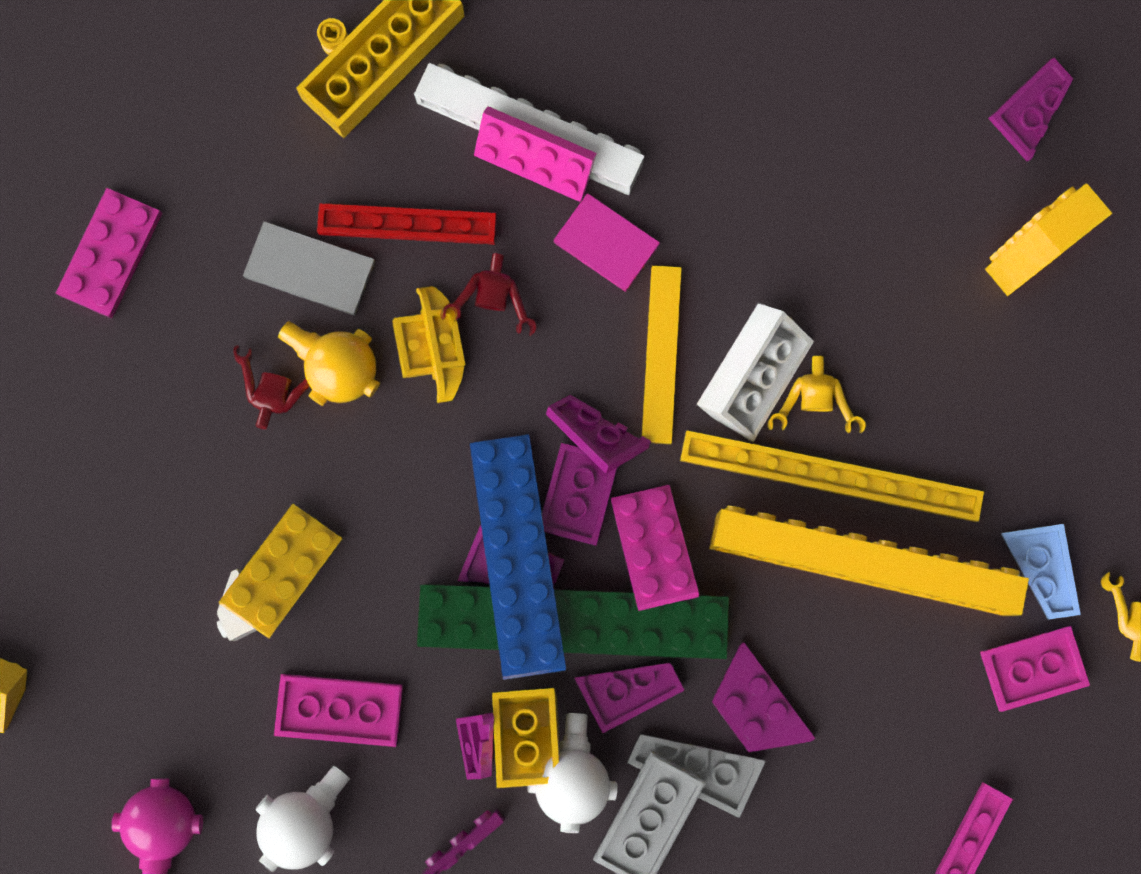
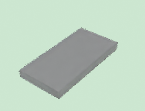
(309, 268)
(650, 817)

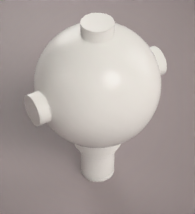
(578, 783)
(298, 825)

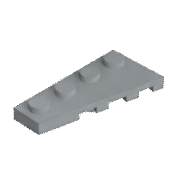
(727, 775)

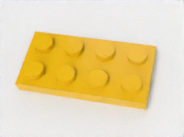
(280, 571)

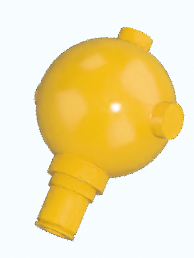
(336, 364)

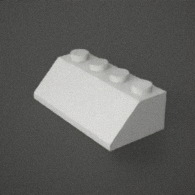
(756, 371)

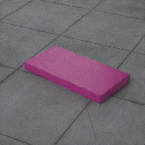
(338, 710)

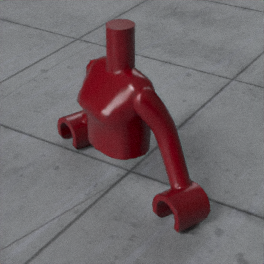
(492, 294)
(271, 393)

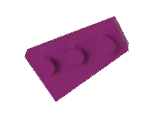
(627, 692)
(485, 825)

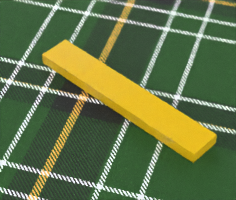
(661, 354)

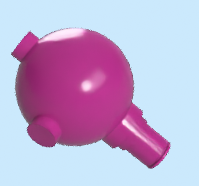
(157, 825)

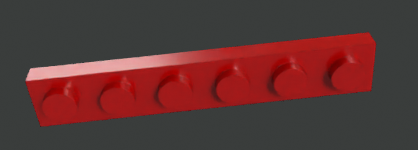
(406, 224)

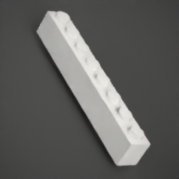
(466, 100)

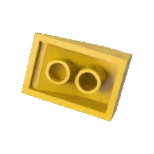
(525, 736)

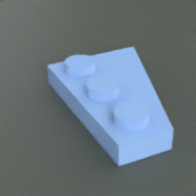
(1046, 561)

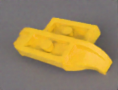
(431, 344)

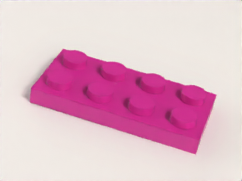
(534, 153)
(109, 253)
(654, 547)

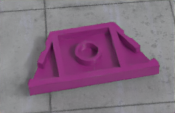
(756, 706)

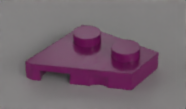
(476, 744)

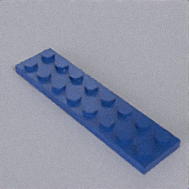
(517, 558)

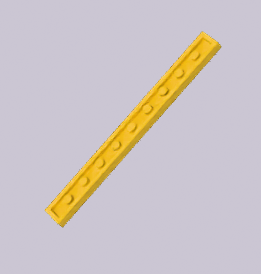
(832, 476)

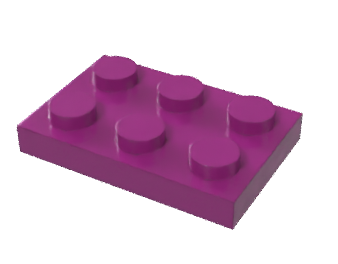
(576, 497)

